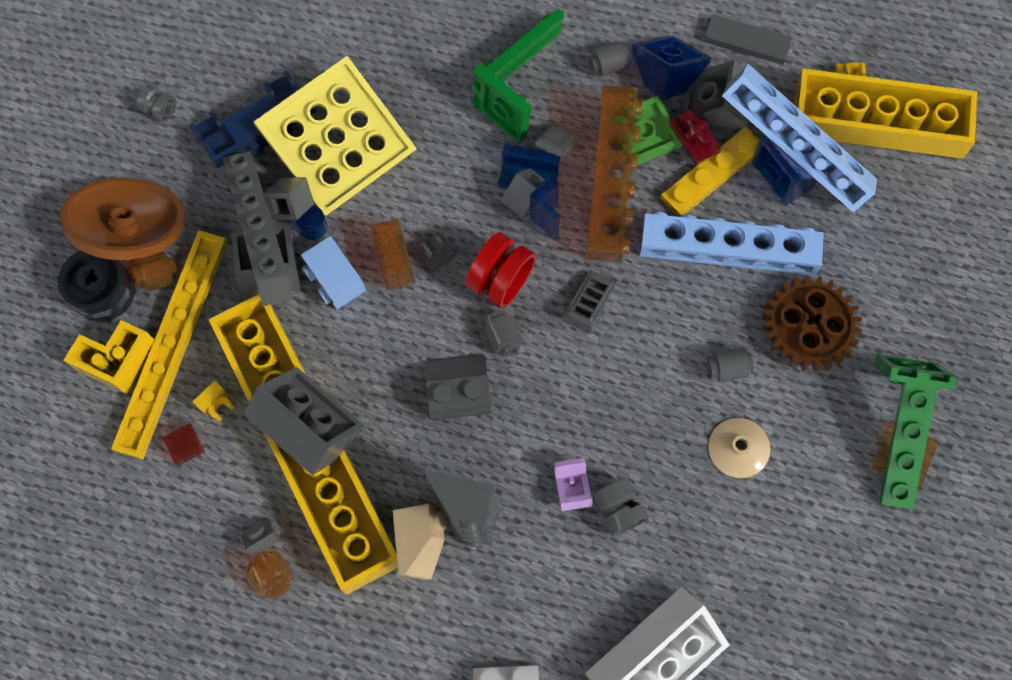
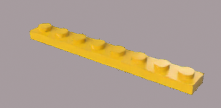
(169, 346)

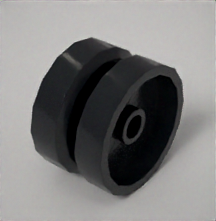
(96, 286)

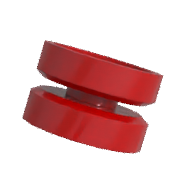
(500, 270)

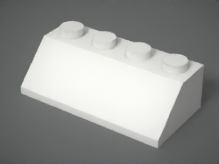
(667, 645)

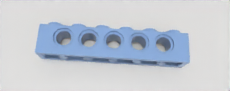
(800, 138)
(745, 254)

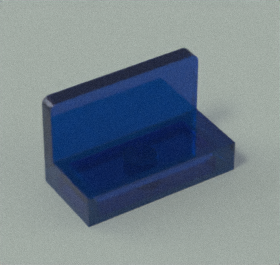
(519, 159)
(543, 205)

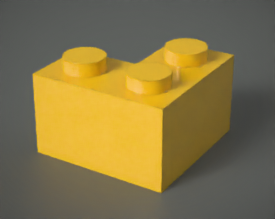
(117, 362)

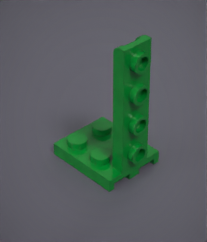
(491, 90)
(911, 425)

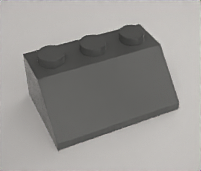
(303, 419)

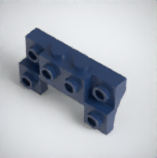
(238, 130)

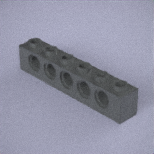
(257, 229)

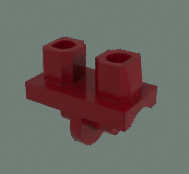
(695, 136)

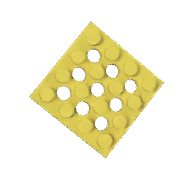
(362, 100)

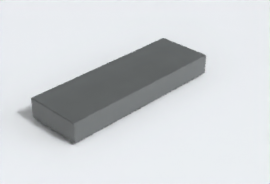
(748, 39)

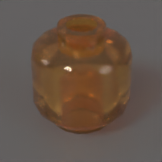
(154, 271)
(269, 575)

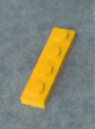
(711, 173)

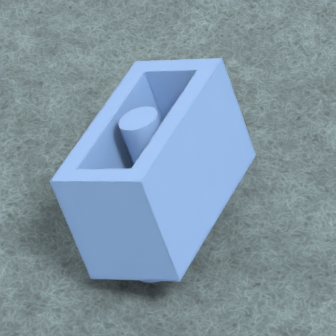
(332, 272)

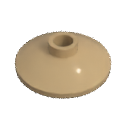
(738, 462)

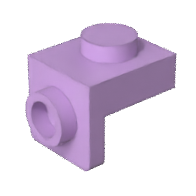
(572, 484)

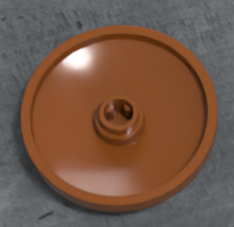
(122, 218)

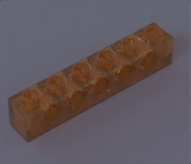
(615, 102)

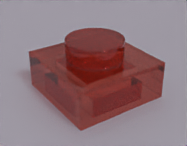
(183, 444)

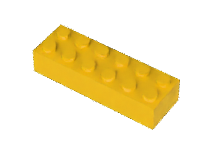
(889, 112)

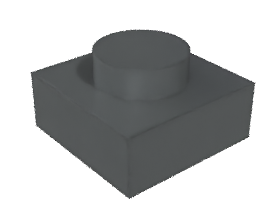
(259, 537)

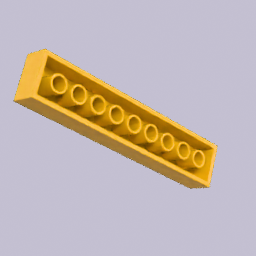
(333, 497)

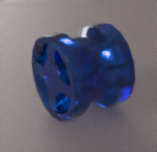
(310, 217)

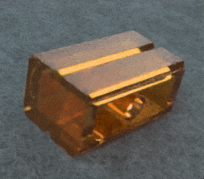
(392, 254)

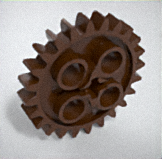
(833, 310)

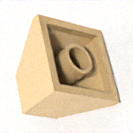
(418, 539)

